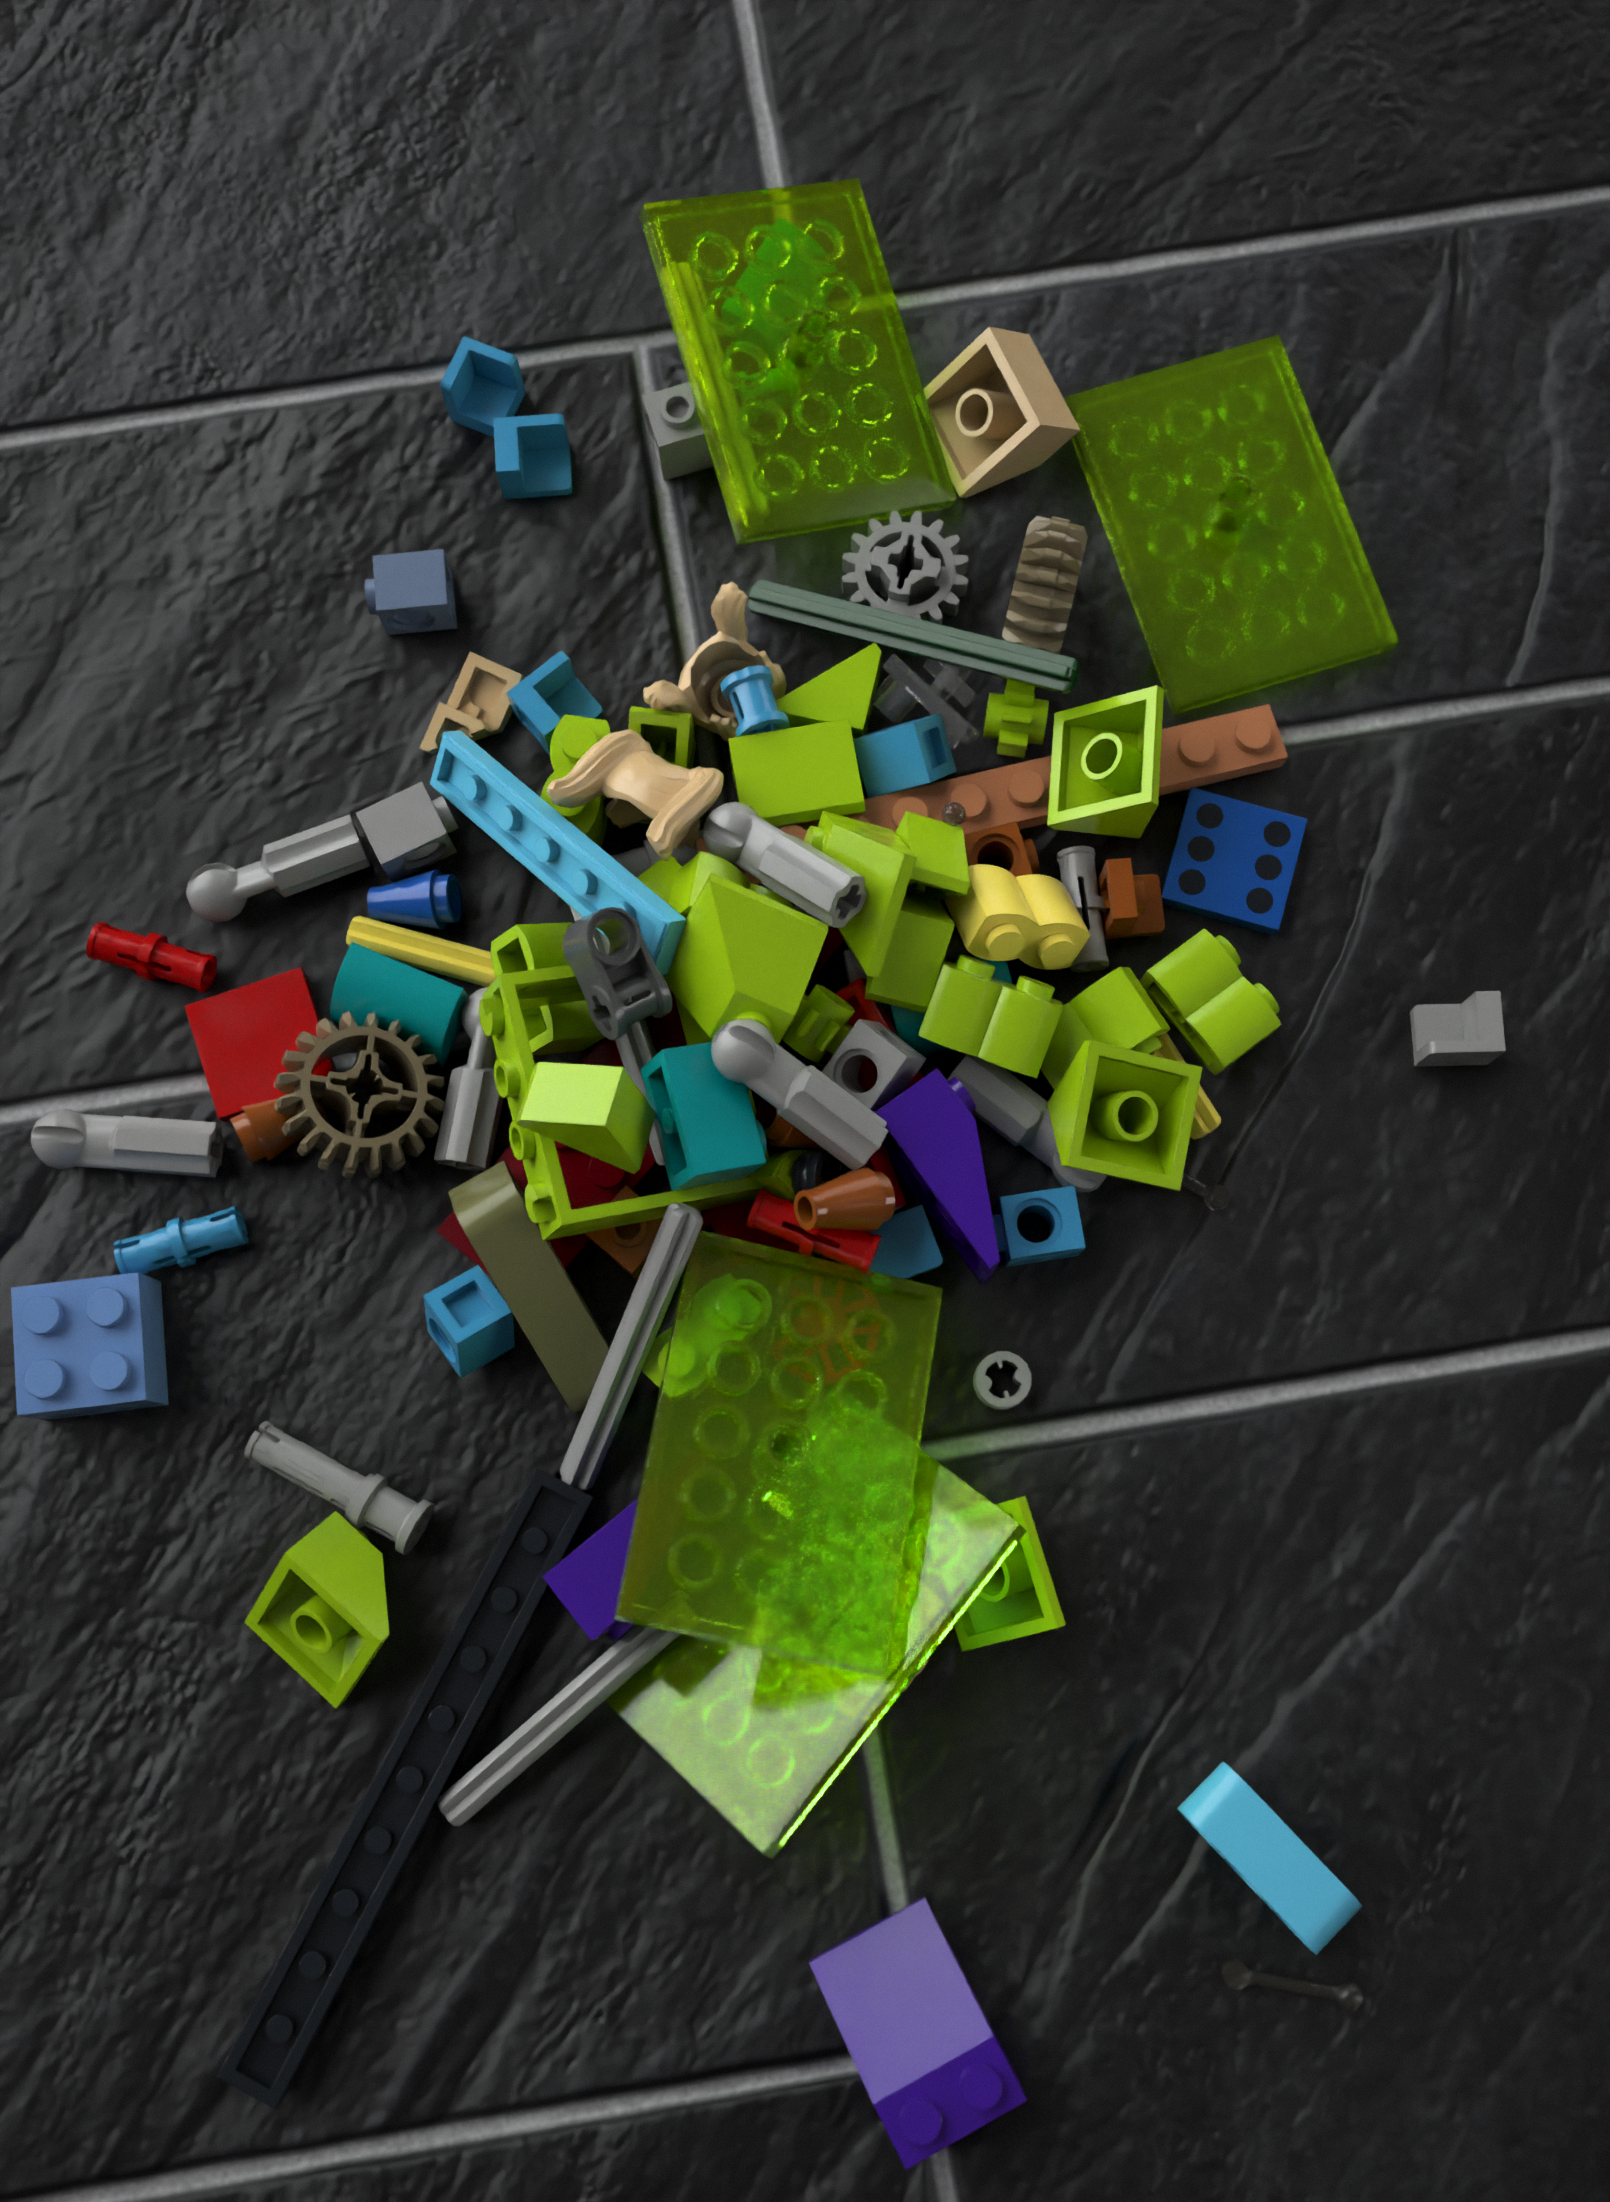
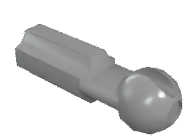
(785, 864)
(286, 865)
(801, 1093)
(471, 1101)
(1018, 1117)
(128, 1143)

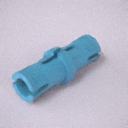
(181, 1241)

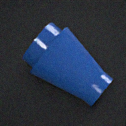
(420, 901)

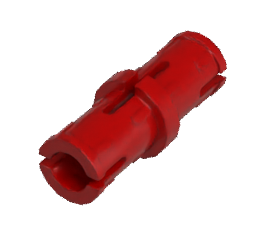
(151, 956)
(777, 1217)

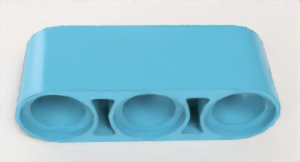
(1269, 1857)

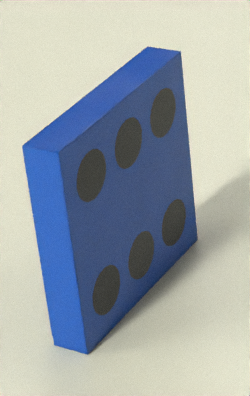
(1233, 861)

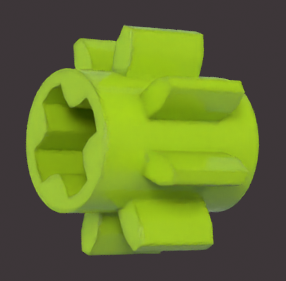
(1015, 719)
(819, 1024)

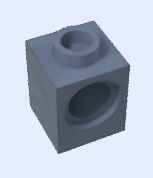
(412, 592)

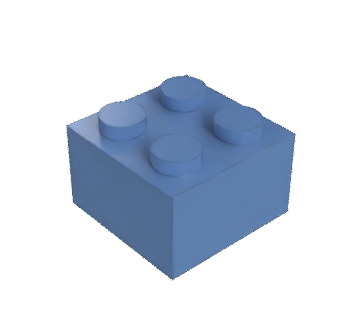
(89, 1346)

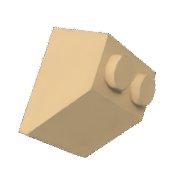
(997, 411)

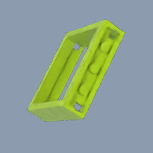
(546, 1193)

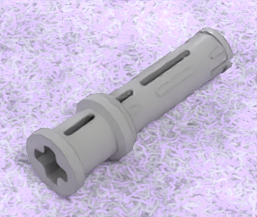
(364, 1499)

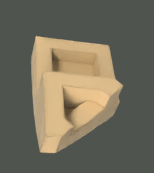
(476, 704)

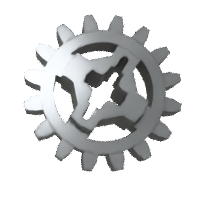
(885, 556)

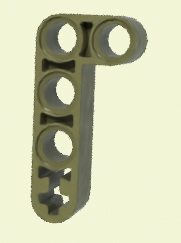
(532, 1281)

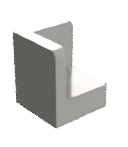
(1459, 1032)

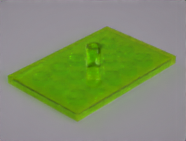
(797, 358)
(1228, 525)
(835, 1383)
(776, 1730)

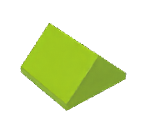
(1107, 765)
(798, 772)
(1125, 1114)
(1019, 1594)

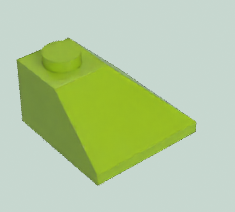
(887, 869)
(744, 958)
(326, 1607)

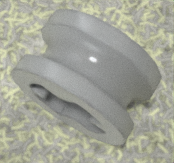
(1021, 1377)

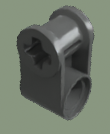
(615, 977)

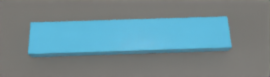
(550, 844)

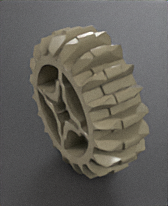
(1045, 584)
(333, 1091)

